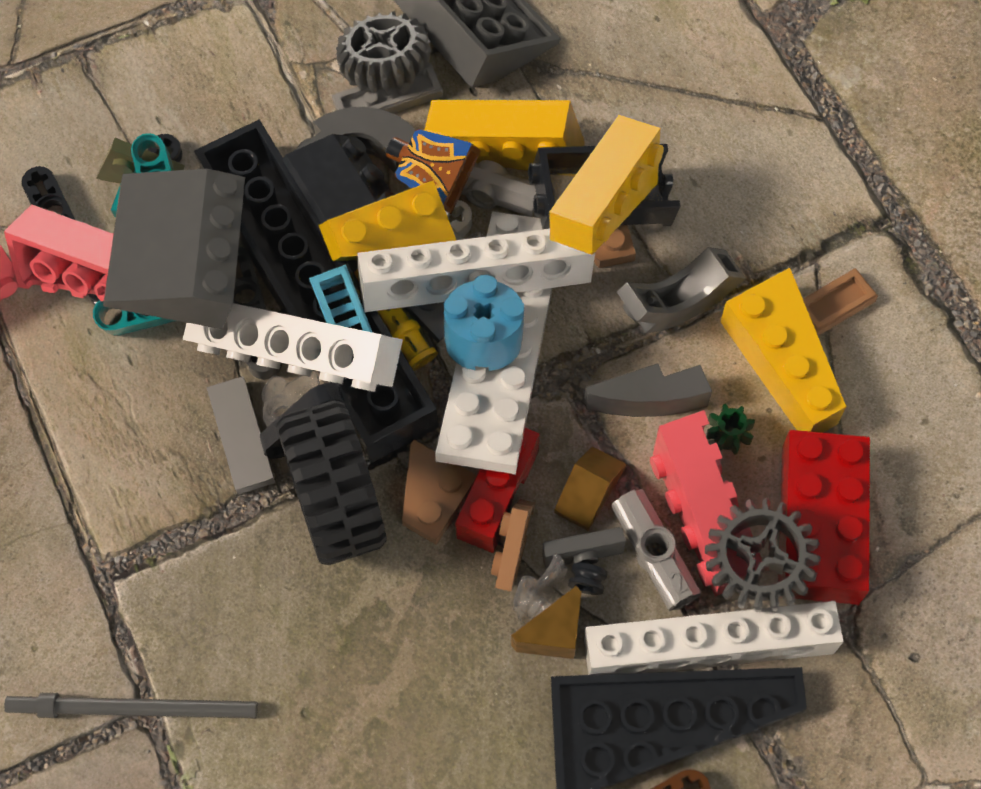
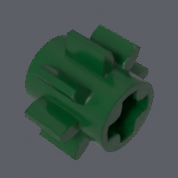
(734, 418)

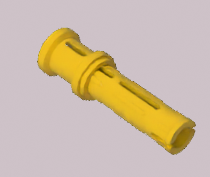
(407, 331)

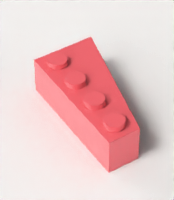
(58, 253)
(697, 489)

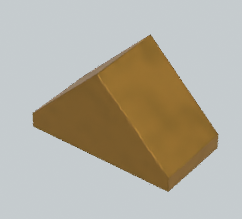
(589, 487)
(552, 630)

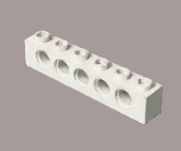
(435, 270)
(297, 342)
(713, 639)

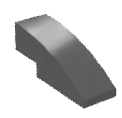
(650, 393)

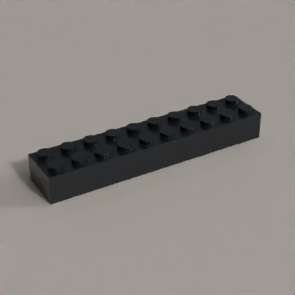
(290, 249)

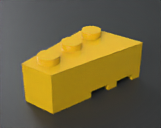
(393, 222)

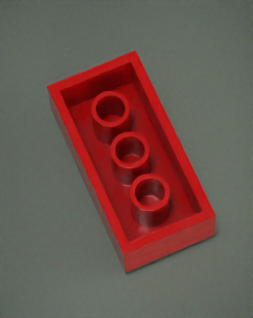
(830, 486)

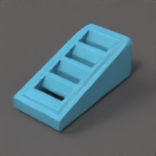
(330, 279)

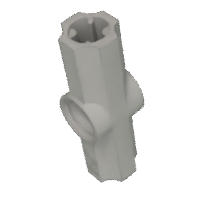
(492, 185)
(666, 571)

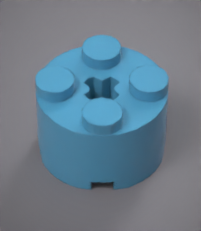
(483, 324)

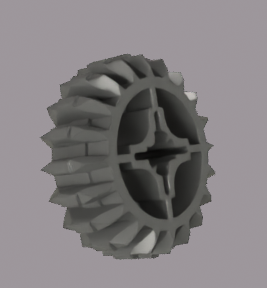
(383, 52)
(774, 522)

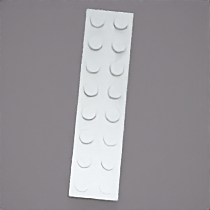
(487, 407)

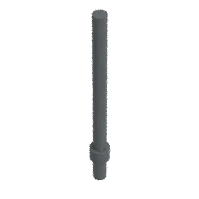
(51, 704)

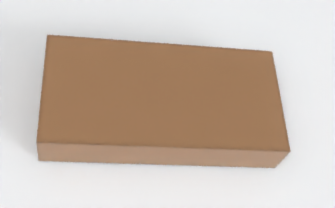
(839, 300)

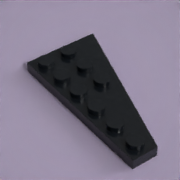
(638, 722)

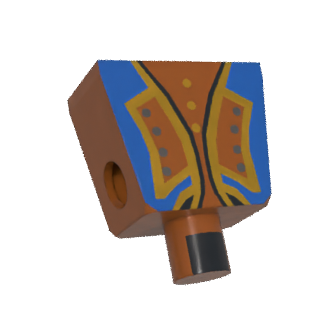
(437, 159)

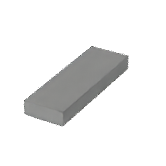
(396, 100)
(240, 435)

